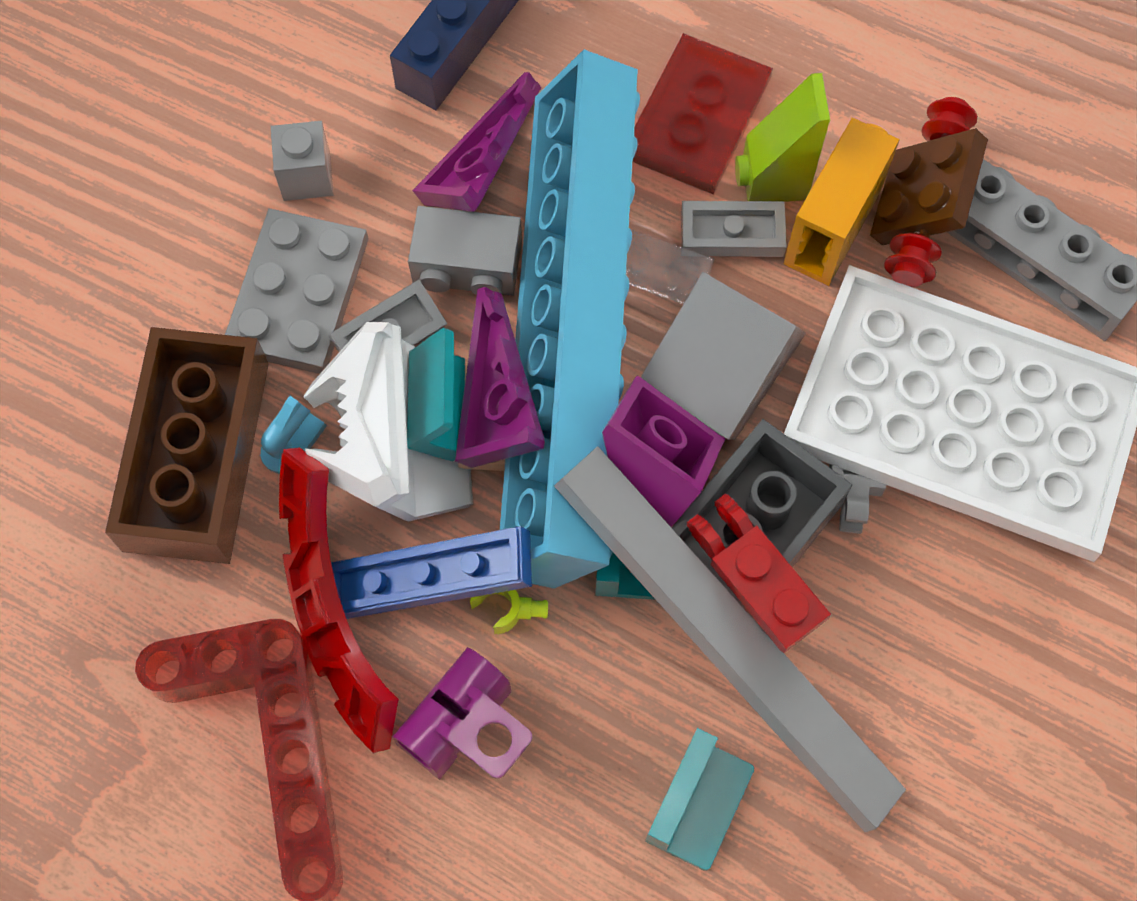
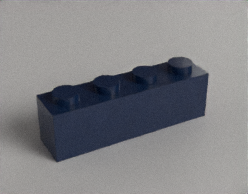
(444, 46)

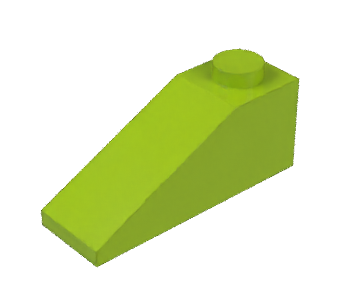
(786, 146)

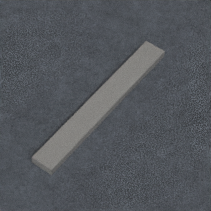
(731, 639)

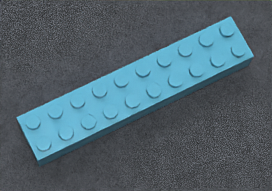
(572, 301)

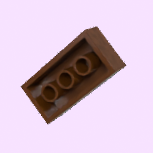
(188, 446)

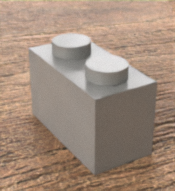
(465, 250)

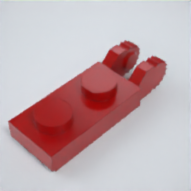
(760, 577)

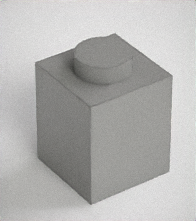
(301, 160)

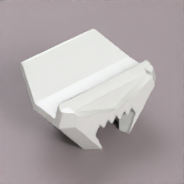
(371, 395)

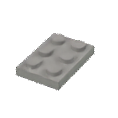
(298, 288)

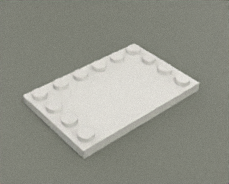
(969, 412)

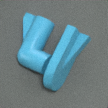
(290, 429)

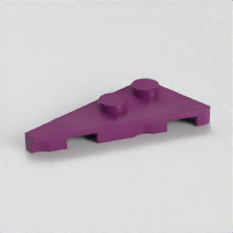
(472, 163)
(497, 401)

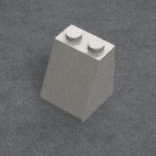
(721, 356)

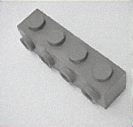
(1049, 252)

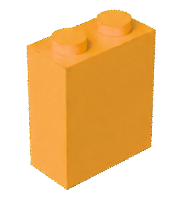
(840, 200)

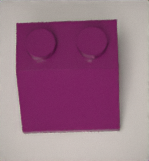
(660, 449)

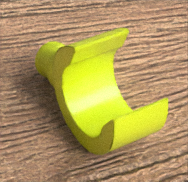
(520, 609)

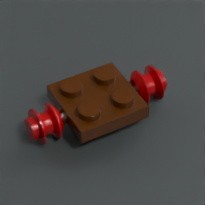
(929, 190)

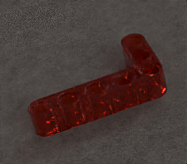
(278, 733)

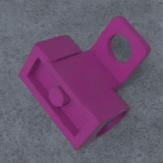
(456, 713)

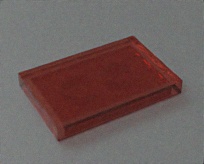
(699, 113)

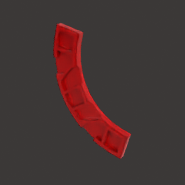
(363, 698)

